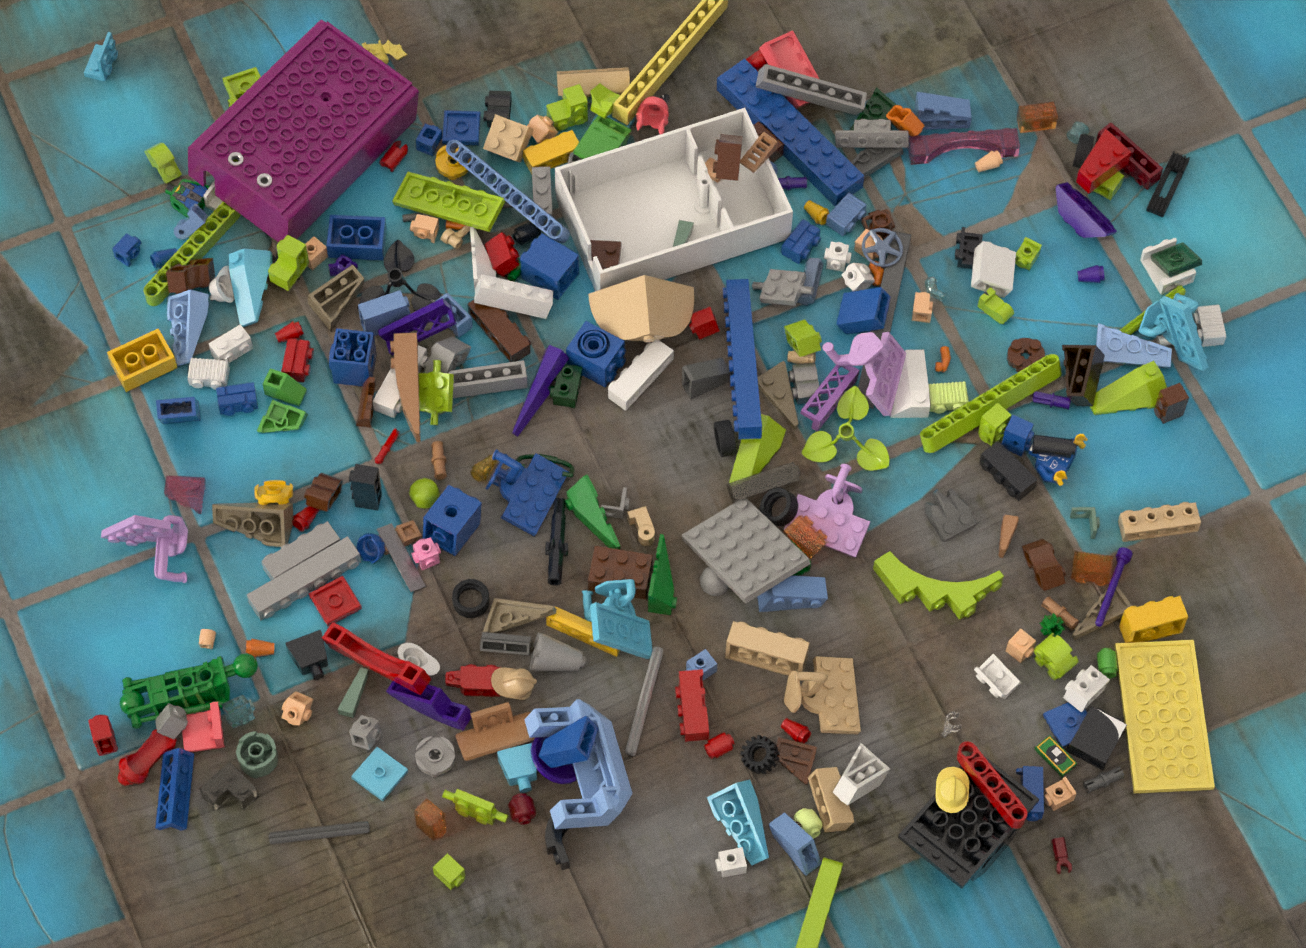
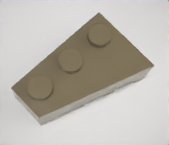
(336, 296)

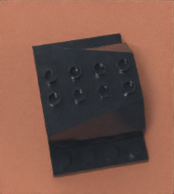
(965, 841)

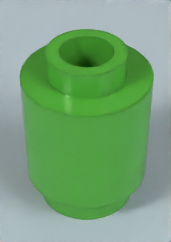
(1107, 662)

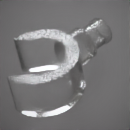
(948, 727)

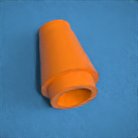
(259, 648)

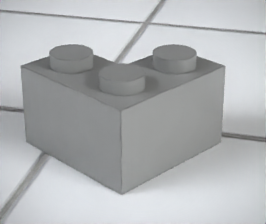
(450, 352)

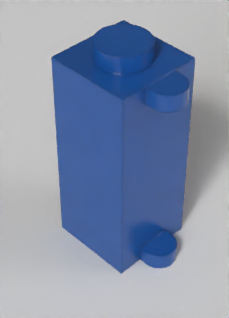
(1033, 781)

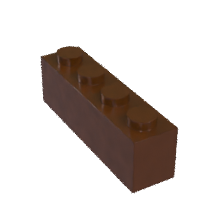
(500, 330)

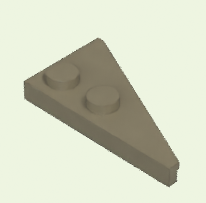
(777, 389)
(1116, 609)
(510, 614)

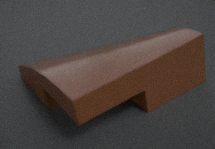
(366, 410)

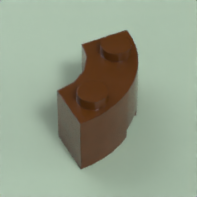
(187, 277)
(1046, 568)

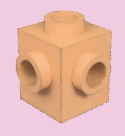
(297, 708)

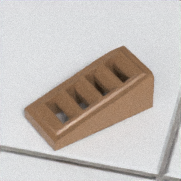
(764, 142)
(1008, 529)

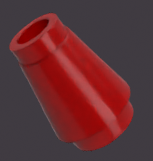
(290, 331)
(304, 518)
(797, 731)

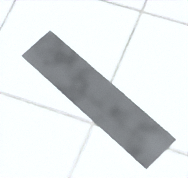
(401, 557)

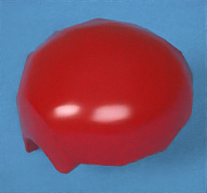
(757, 60)

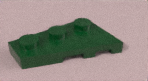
(876, 107)

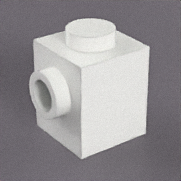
(731, 862)

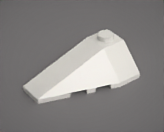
(480, 258)
(912, 393)

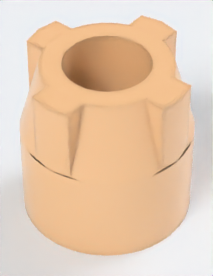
(207, 638)

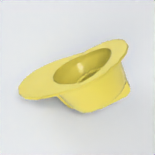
(952, 789)

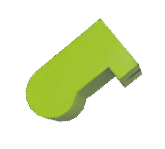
(995, 306)

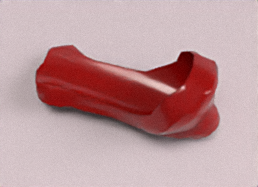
(136, 766)

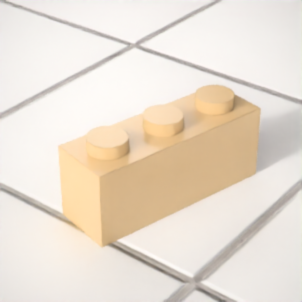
(832, 811)

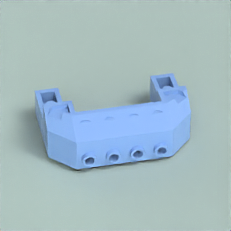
(600, 778)

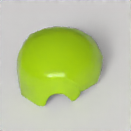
(424, 493)

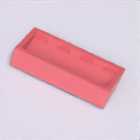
(788, 54)

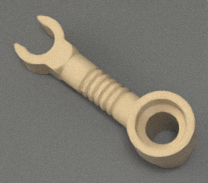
(454, 238)

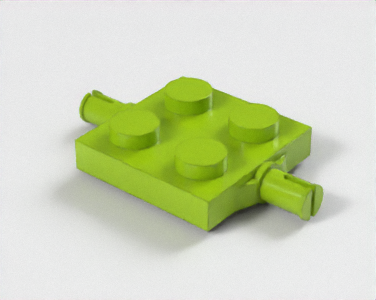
(436, 392)
(475, 807)

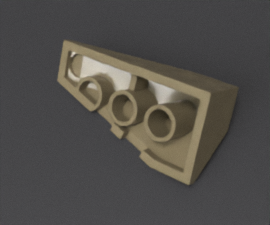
(265, 523)

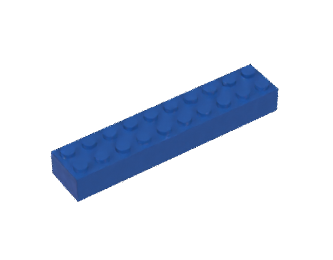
(802, 142)

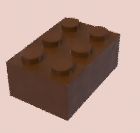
(617, 564)

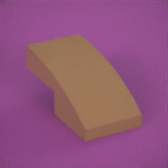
(408, 533)

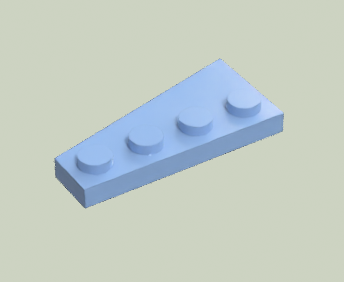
(1130, 349)

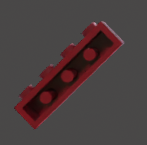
(1141, 165)

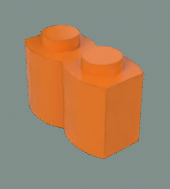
(905, 120)

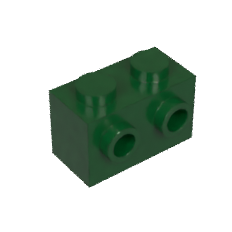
(567, 386)

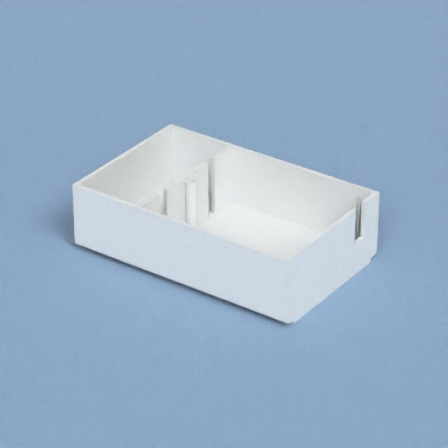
(652, 184)

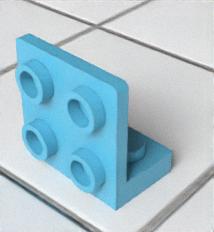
(101, 59)

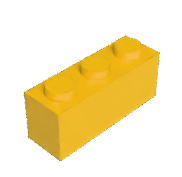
(551, 151)

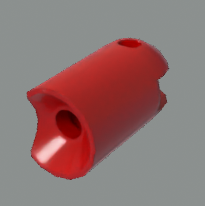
(394, 156)

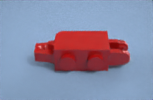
(473, 680)

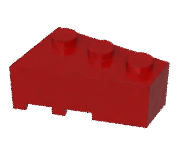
(1103, 162)

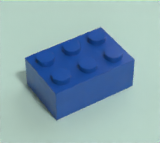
(356, 237)

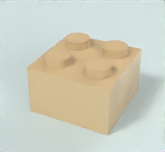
(508, 138)

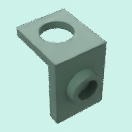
(1091, 514)

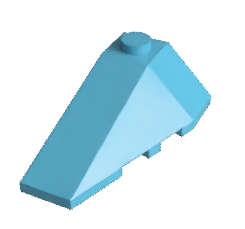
(248, 277)
(740, 814)

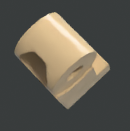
(643, 524)

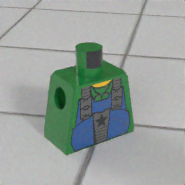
(186, 195)

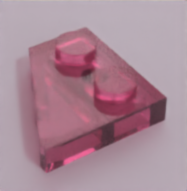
(186, 490)

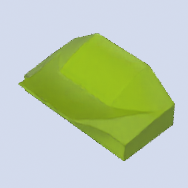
(602, 100)

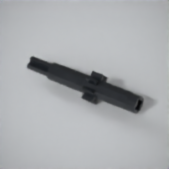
(556, 547)

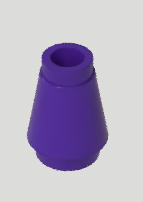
(1091, 274)

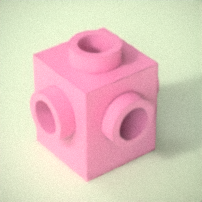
(426, 553)

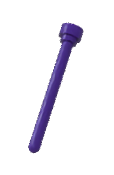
(1122, 557)

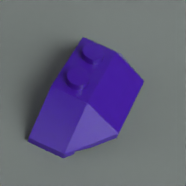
(1082, 213)

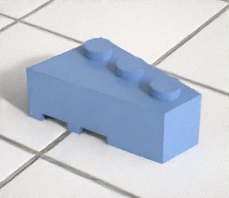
(942, 111)
(794, 593)

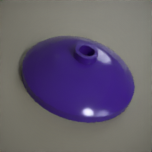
(562, 774)

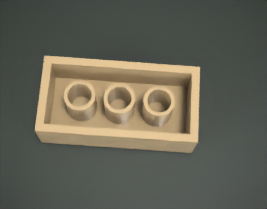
(766, 649)

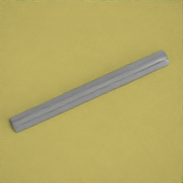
(644, 701)

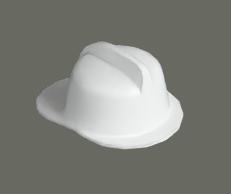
(221, 287)
(417, 656)

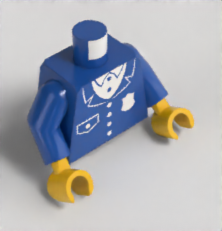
(1054, 468)

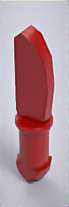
(386, 447)

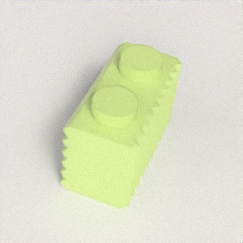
(947, 396)

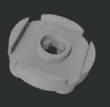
(435, 767)

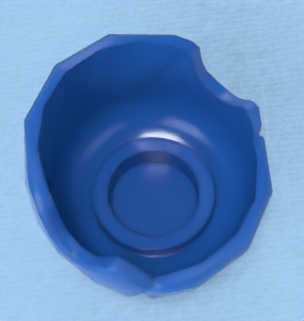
(371, 547)

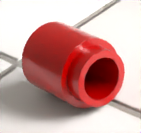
(719, 745)

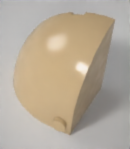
(643, 308)

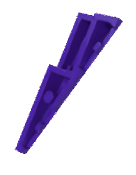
(549, 367)

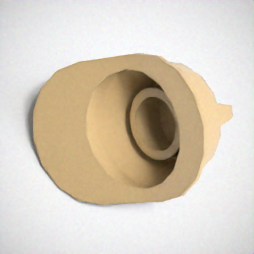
(513, 683)

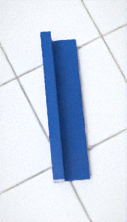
(178, 789)

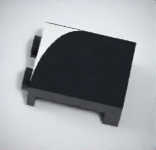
(1097, 737)

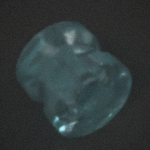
(1077, 129)

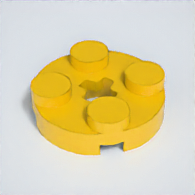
(447, 169)
(273, 492)

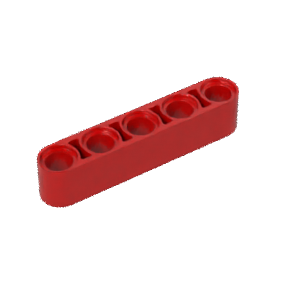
(994, 794)

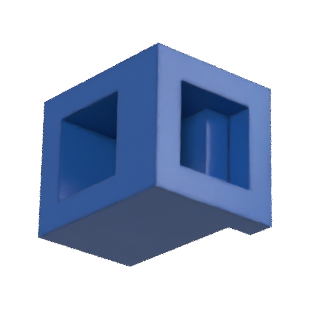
(428, 139)
(127, 249)

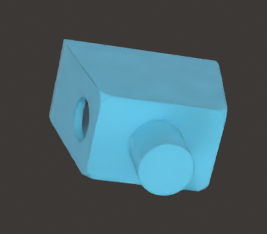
(518, 766)

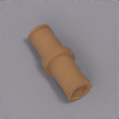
(438, 460)
(1053, 607)

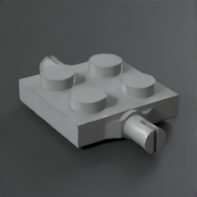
(783, 287)

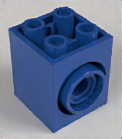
(549, 265)
(597, 353)
(352, 357)
(452, 520)

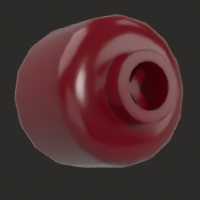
(522, 809)

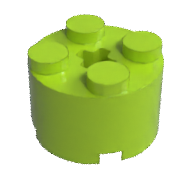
(1055, 656)

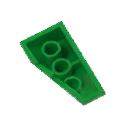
(585, 506)
(661, 590)

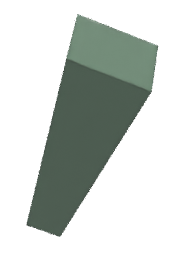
(683, 232)
(352, 698)

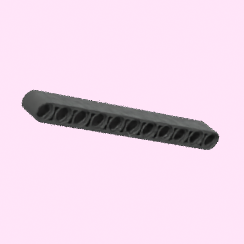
(891, 284)

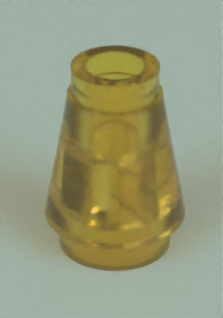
(483, 468)

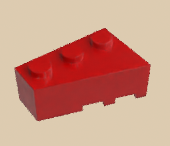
(692, 706)

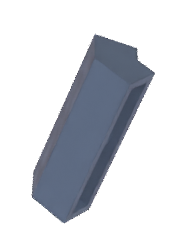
(813, 271)

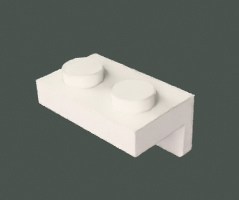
(998, 677)

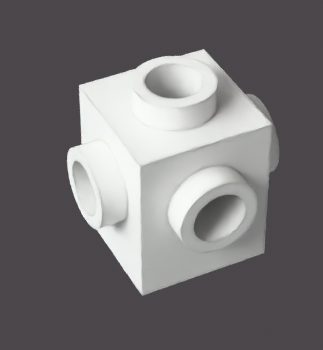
(837, 256)
(858, 277)

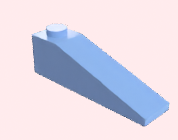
(187, 315)

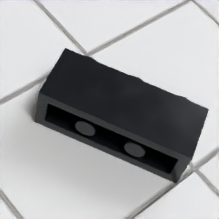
(1008, 471)
(366, 487)

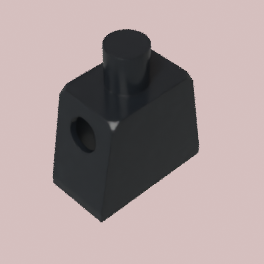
(309, 654)

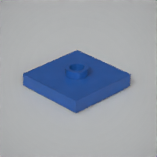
(461, 126)
(1064, 722)

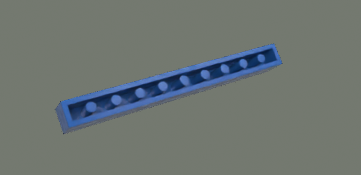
(743, 359)

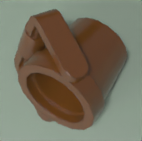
(879, 219)

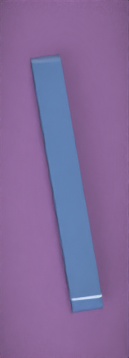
(514, 194)

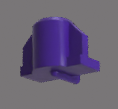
(341, 264)

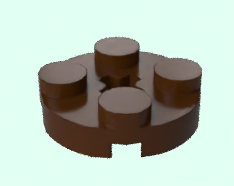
(1021, 346)

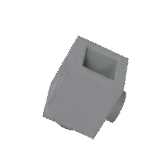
(171, 721)

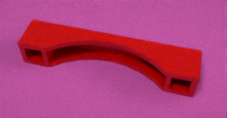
(395, 669)

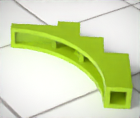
(933, 593)

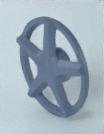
(882, 247)

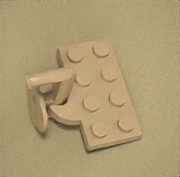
(827, 692)

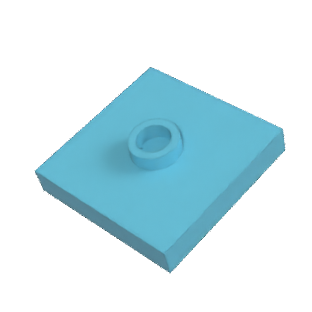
(379, 774)

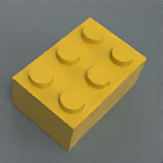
(142, 360)
(1153, 620)

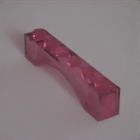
(927, 147)

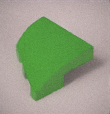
(281, 418)

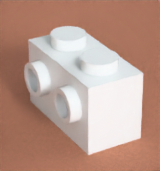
(231, 344)
(1085, 688)

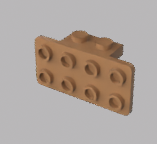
(493, 731)

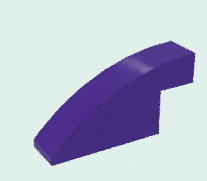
(433, 704)

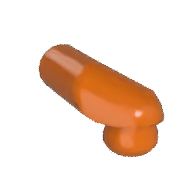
(878, 274)
(945, 355)

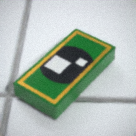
(1055, 756)

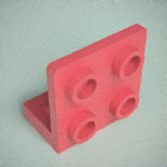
(204, 730)

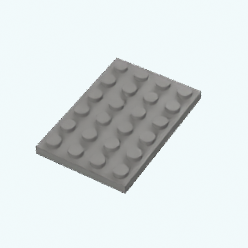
(745, 550)

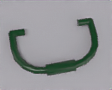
(555, 460)

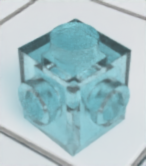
(238, 711)

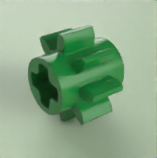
(1051, 624)

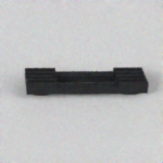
(1177, 164)

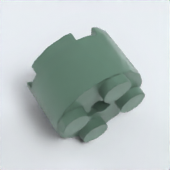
(260, 764)

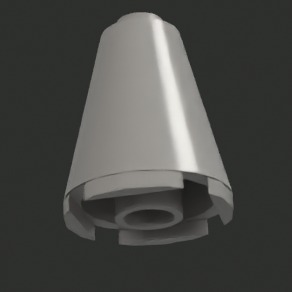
(555, 655)

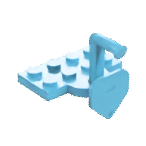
(1177, 326)
(615, 619)

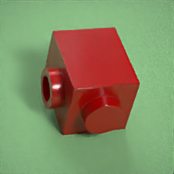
(704, 323)

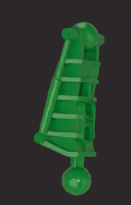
(205, 685)

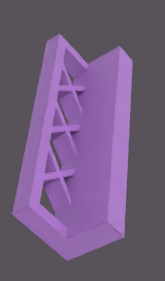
(830, 404)

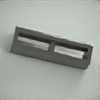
(505, 643)

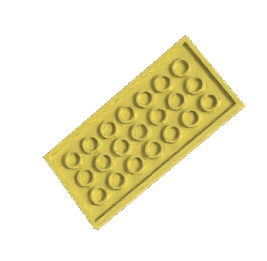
(1164, 716)

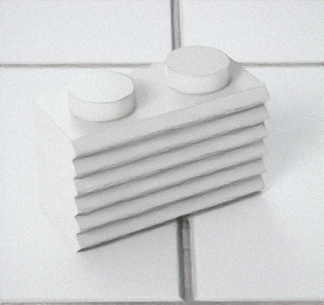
(1210, 325)
(208, 373)

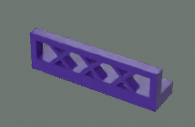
(418, 321)

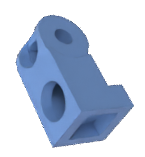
(188, 226)

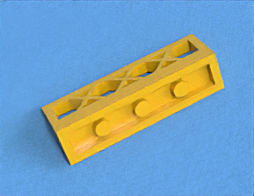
(576, 628)

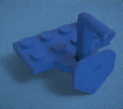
(527, 490)

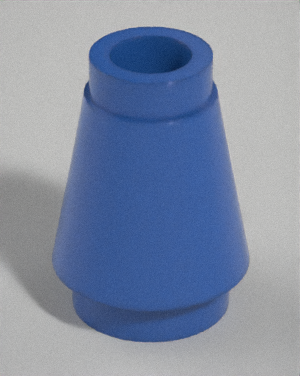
(160, 258)

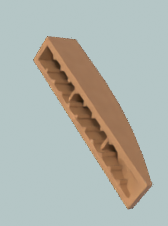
(407, 377)

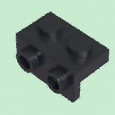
(967, 244)

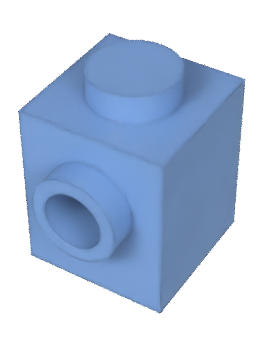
(702, 661)

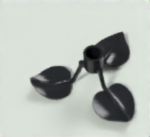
(396, 260)

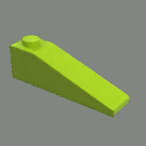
(1132, 391)
(757, 453)

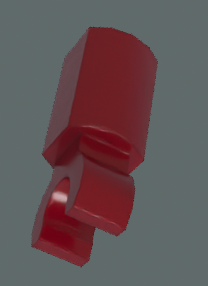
(1061, 854)

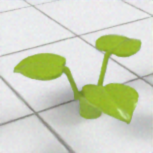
(820, 445)

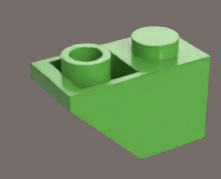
(283, 387)

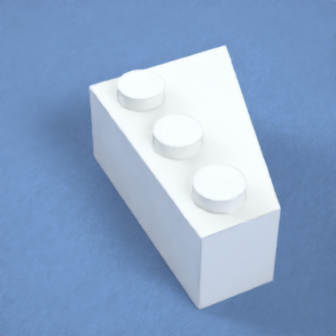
(861, 776)

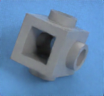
(365, 732)

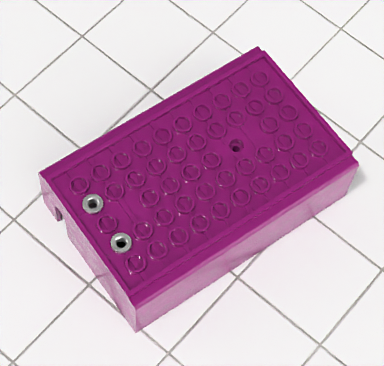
(304, 131)

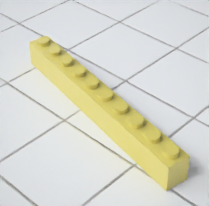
(667, 58)

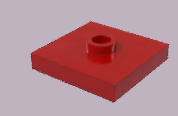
(335, 601)

